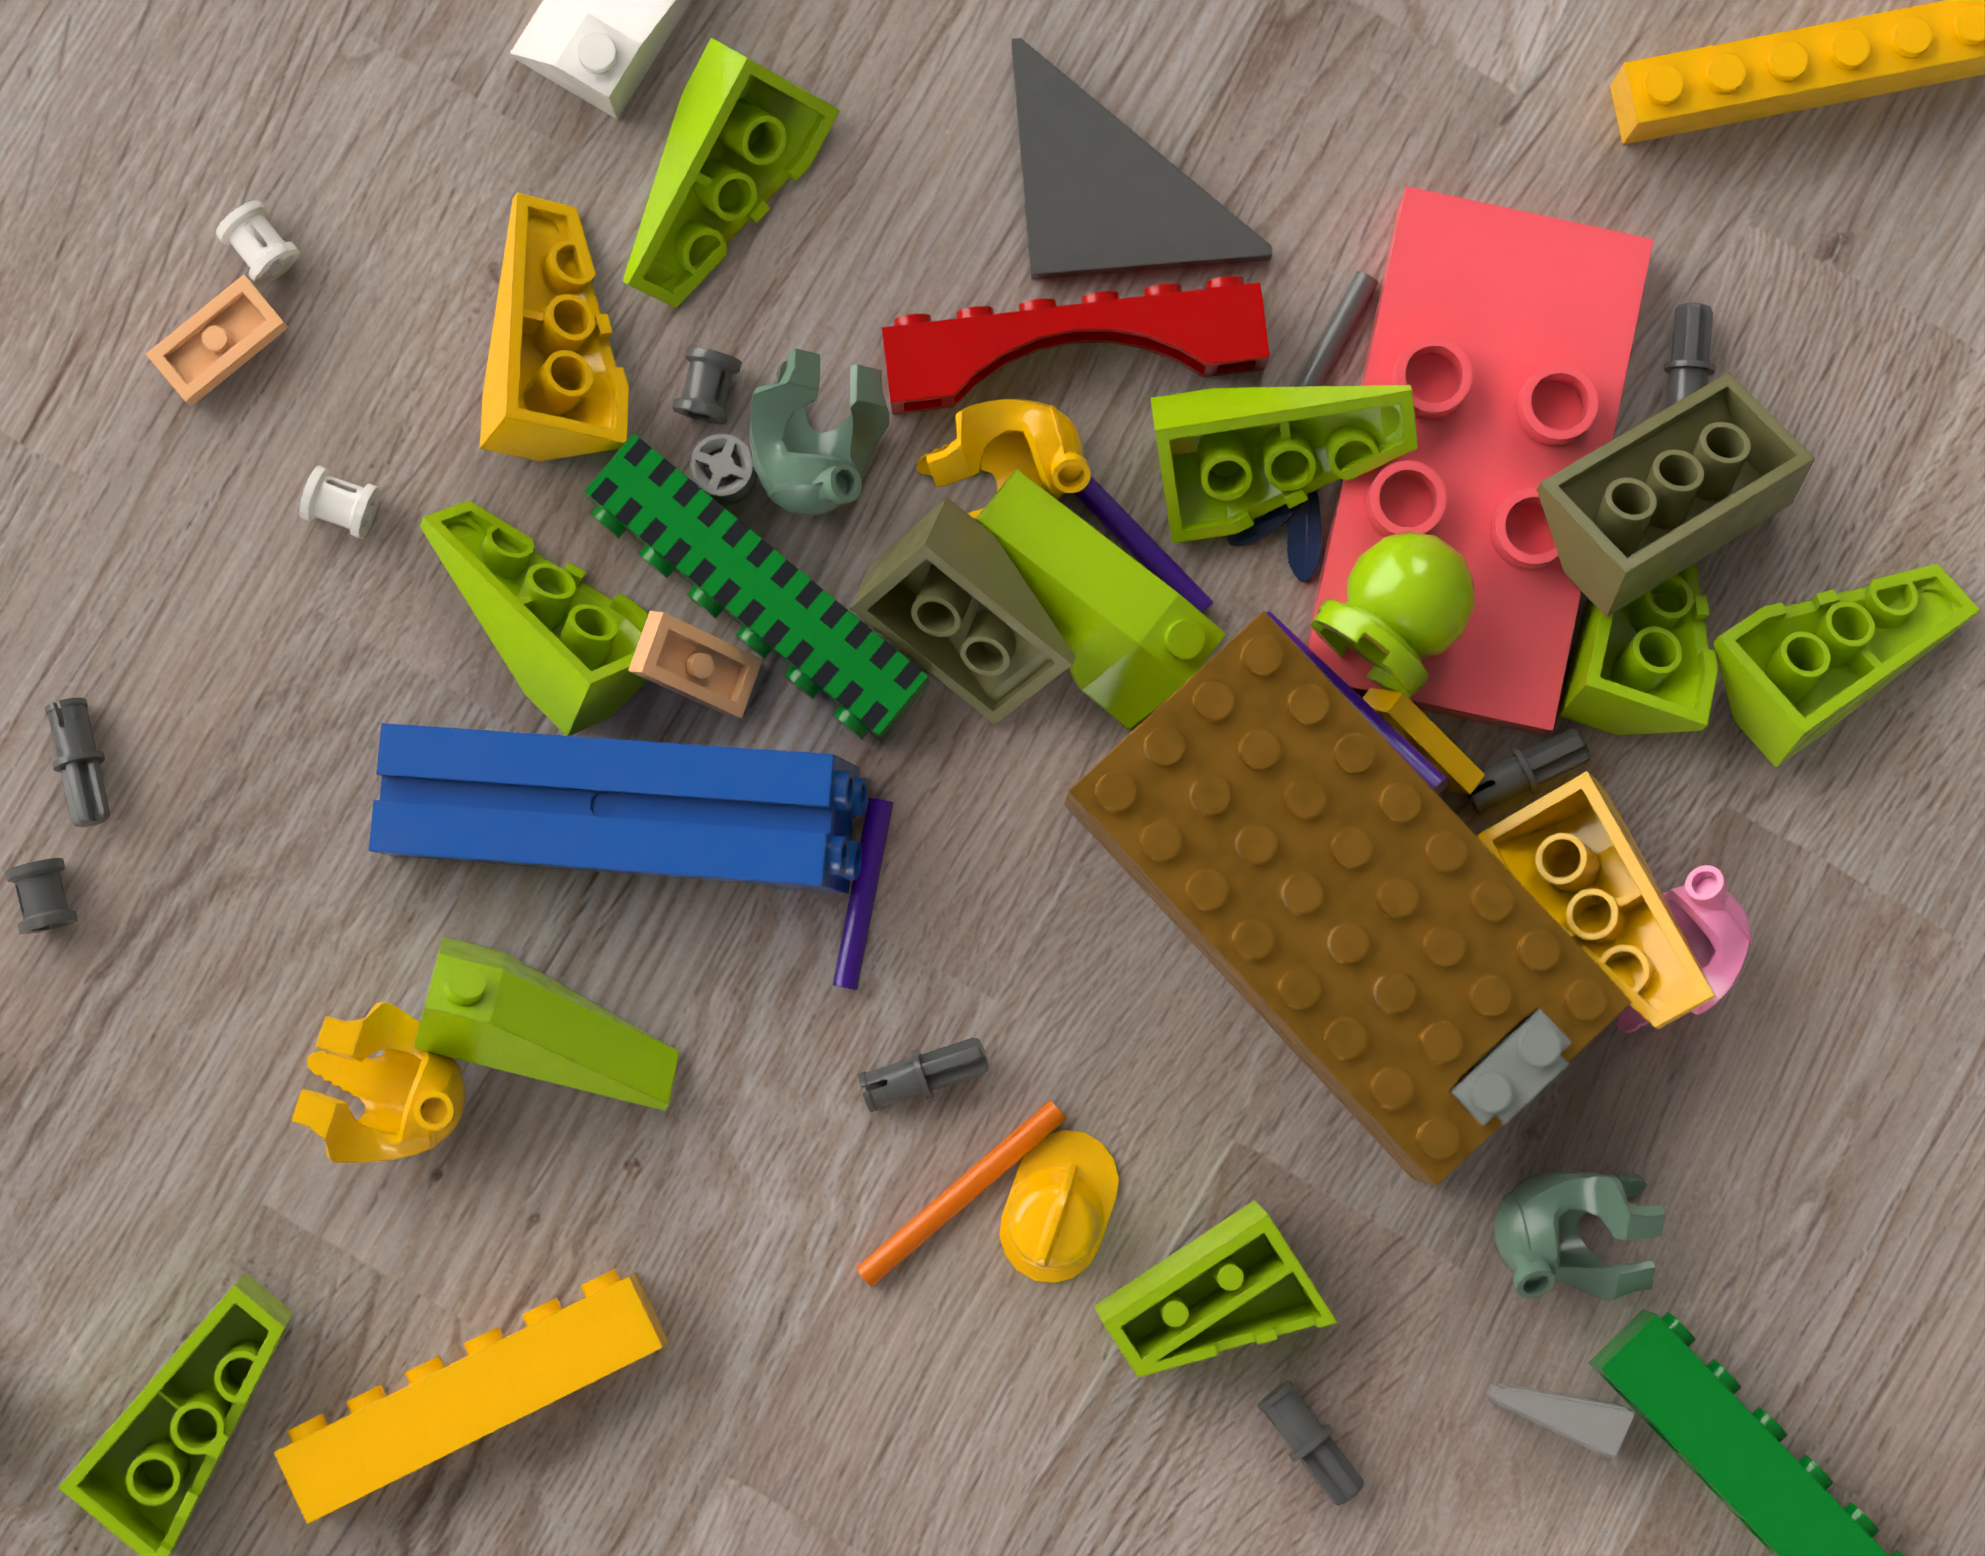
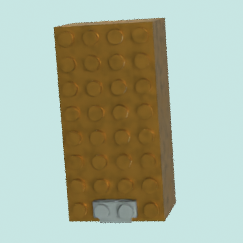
(1345, 902)

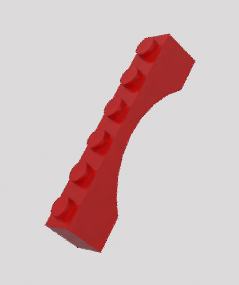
(1202, 329)

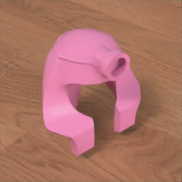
(1715, 931)

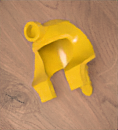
(1008, 437)
(407, 1093)

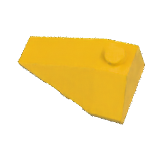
(550, 356)
(1598, 887)

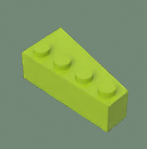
(168, 1442)

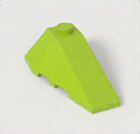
(724, 158)
(1818, 660)

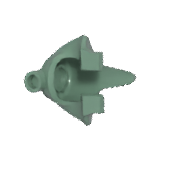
(808, 468)
(1541, 1237)

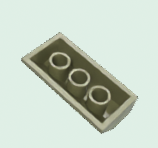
(1671, 492)

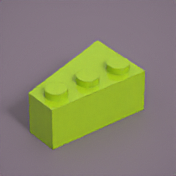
(1214, 1295)

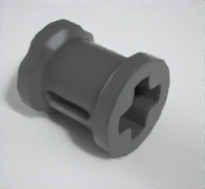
(706, 385)
(41, 895)

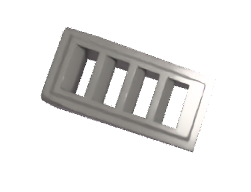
(1584, 1420)

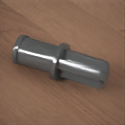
(1690, 351)
(78, 761)
(1529, 769)
(923, 1073)
(1311, 1443)

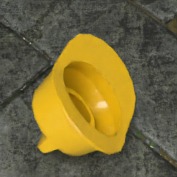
(1059, 1206)

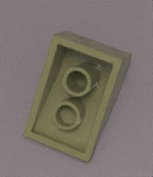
(963, 612)

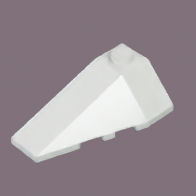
(598, 45)

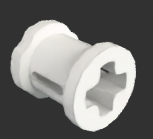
(257, 242)
(339, 502)

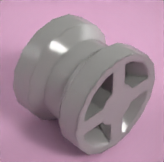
(717, 453)

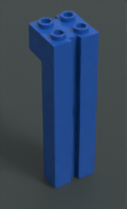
(619, 806)

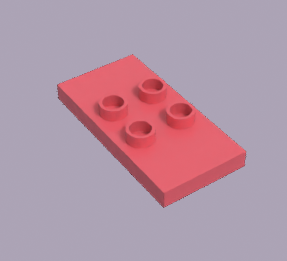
(1515, 371)

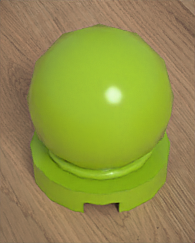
(1403, 604)

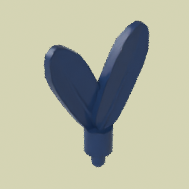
(1302, 534)

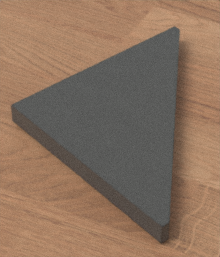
(1105, 195)

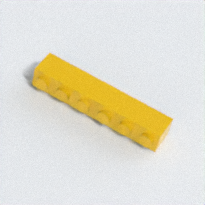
(1799, 69)
(471, 1396)

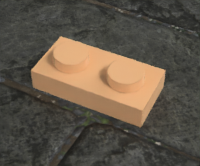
(217, 340)
(695, 664)

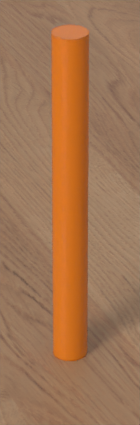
(960, 1193)

